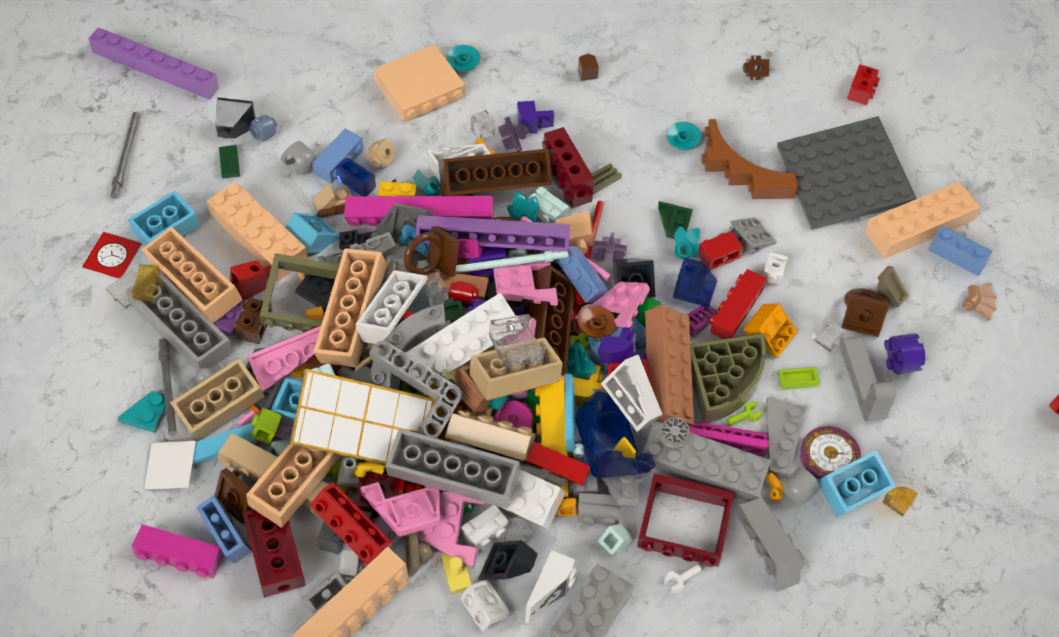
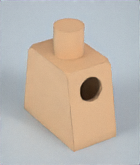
(580, 230)

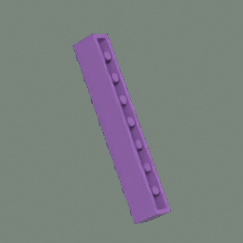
(154, 63)
(501, 232)

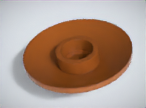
(596, 316)

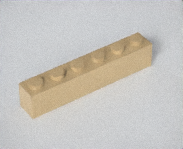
(254, 462)

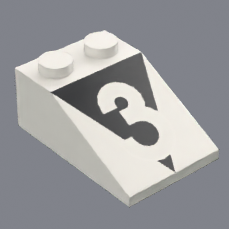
(552, 585)

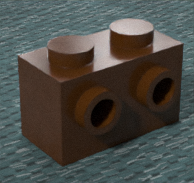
(248, 325)

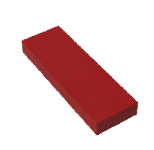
(558, 464)

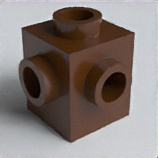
(762, 67)

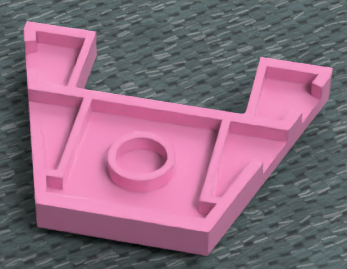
(517, 283)
(624, 300)
(407, 511)
(447, 533)

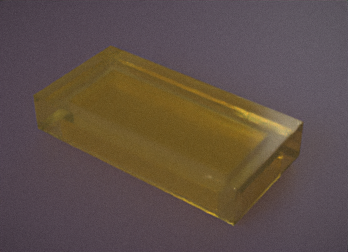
(146, 282)

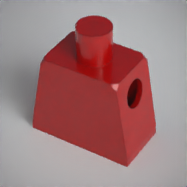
(249, 278)

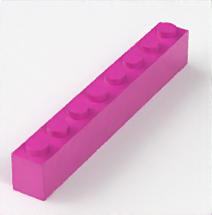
(373, 209)

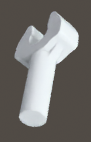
(680, 578)

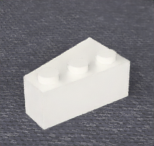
(469, 150)
(633, 393)

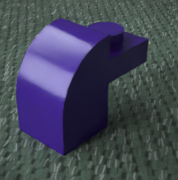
(534, 119)
(616, 350)

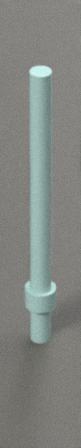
(547, 256)

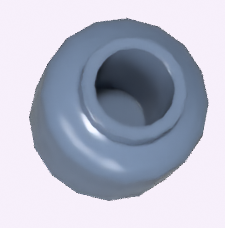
(263, 127)

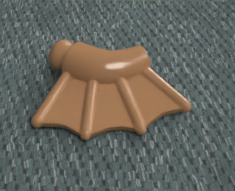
(981, 299)

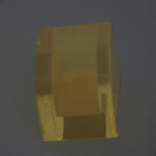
(900, 499)

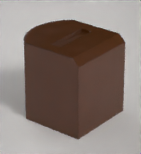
(587, 67)

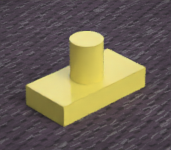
(456, 573)

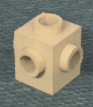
(381, 153)

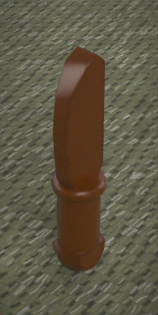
(331, 211)

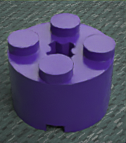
(904, 353)

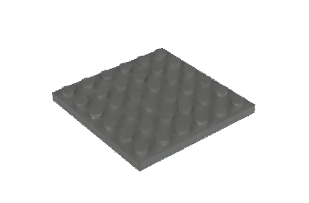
(846, 172)

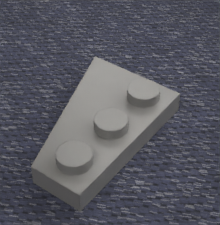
(623, 489)

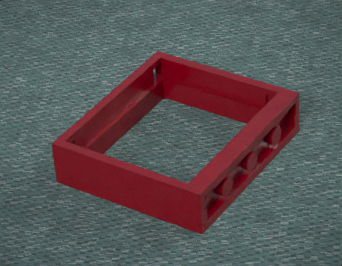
(691, 491)

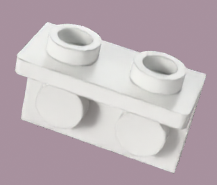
(484, 604)

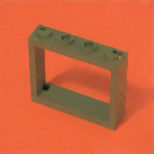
(299, 265)

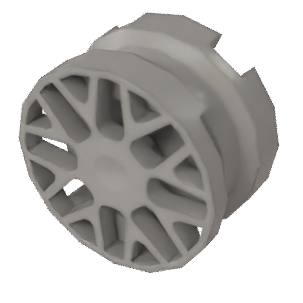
(674, 434)

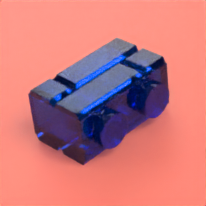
(355, 177)

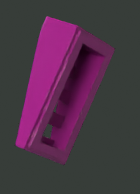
(696, 329)

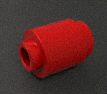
(463, 291)

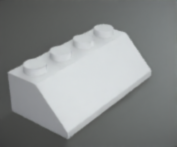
(389, 305)

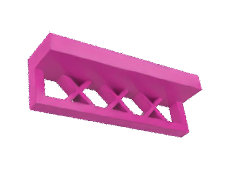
(745, 442)

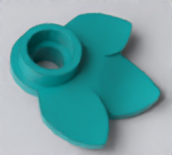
(430, 186)
(523, 206)
(687, 240)

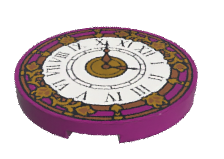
(828, 450)

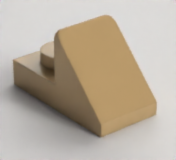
(327, 198)

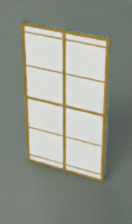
(354, 416)

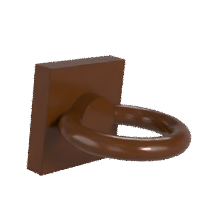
(441, 252)
(864, 313)
(232, 493)

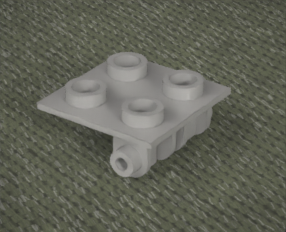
(751, 234)

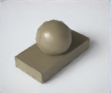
(891, 286)
(416, 553)

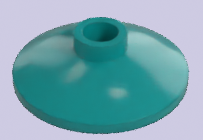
(463, 58)
(683, 136)

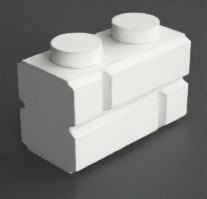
(484, 528)

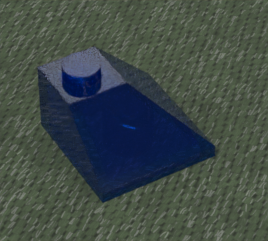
(695, 283)

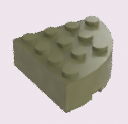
(726, 373)

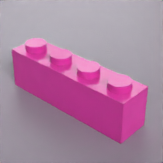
(177, 551)

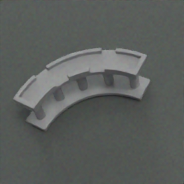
(405, 337)

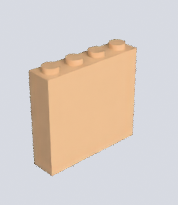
(419, 82)

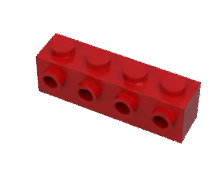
(738, 304)
(350, 523)

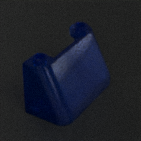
(601, 429)

